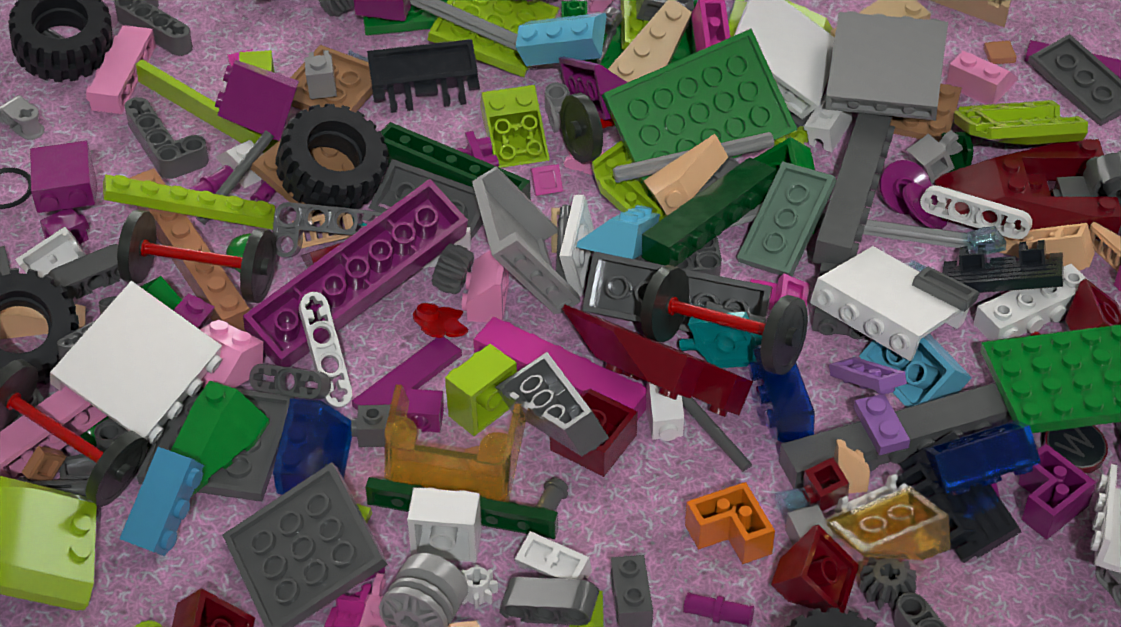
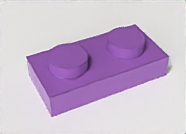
(881, 424)

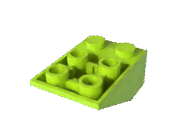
(514, 125)

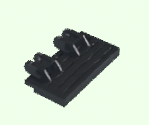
(423, 69)
(1006, 273)
(978, 513)

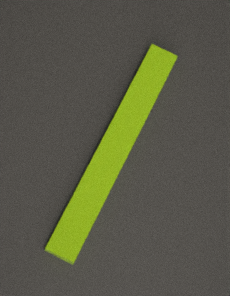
(193, 102)

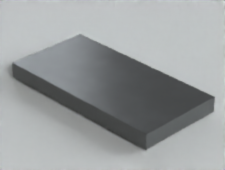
(1080, 78)

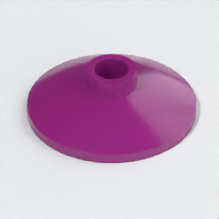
(900, 174)
(912, 195)

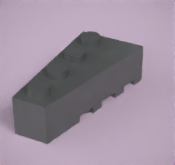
(553, 405)

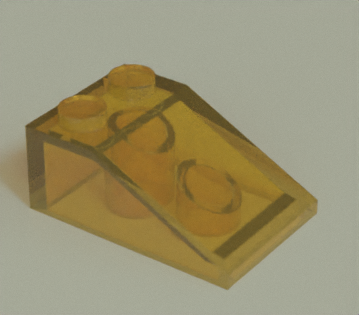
(895, 527)

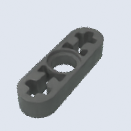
(300, 377)

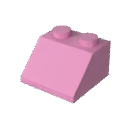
(979, 78)
(487, 289)
(238, 354)

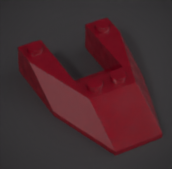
(1021, 183)
(660, 364)

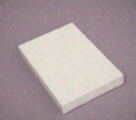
(576, 260)

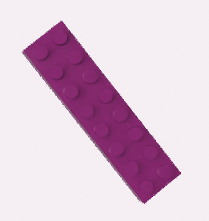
(358, 271)

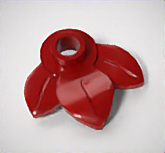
(439, 321)

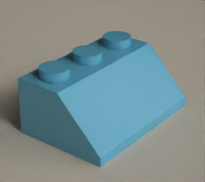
(570, 37)
(622, 233)
(928, 376)

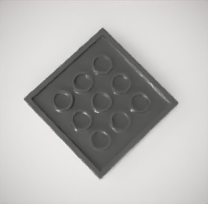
(250, 470)
(304, 549)

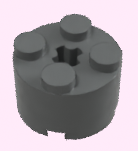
(1104, 175)

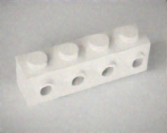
(1027, 309)

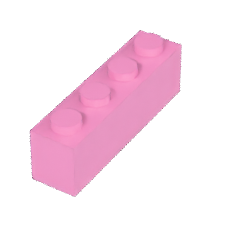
(118, 73)
(23, 435)

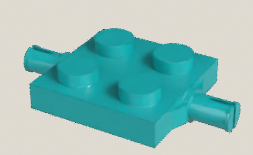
(722, 344)

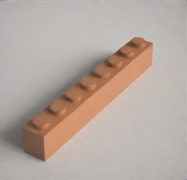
(204, 279)

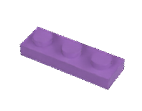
(868, 374)

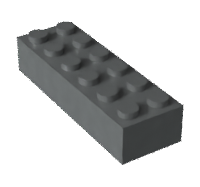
(619, 285)

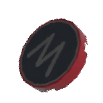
(1081, 446)

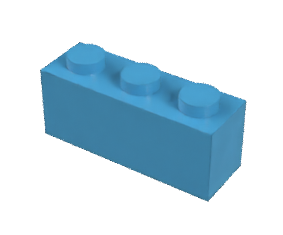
(162, 501)

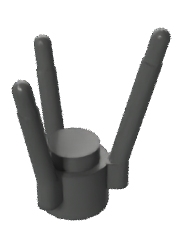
(613, 20)

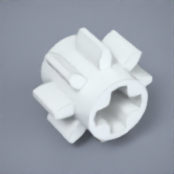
(480, 586)

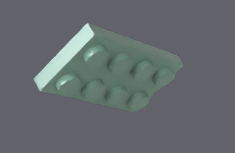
(786, 219)

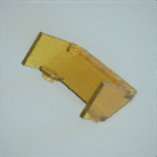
(486, 473)

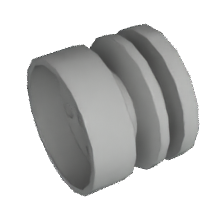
(424, 593)

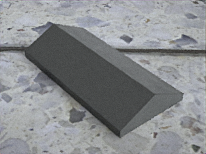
(403, 179)

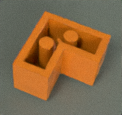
(731, 516)

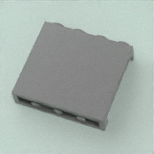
(886, 65)
(518, 237)

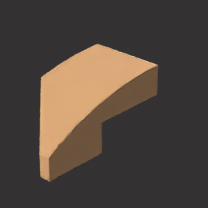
(853, 466)

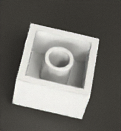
(445, 523)

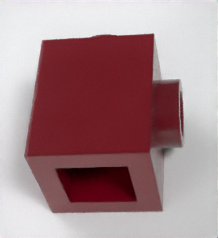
(825, 484)

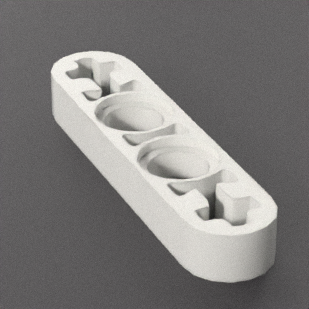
(977, 207)
(329, 349)

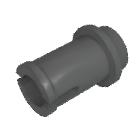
(554, 492)

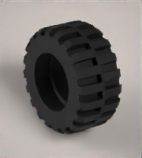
(60, 57)
(338, 130)
(49, 301)

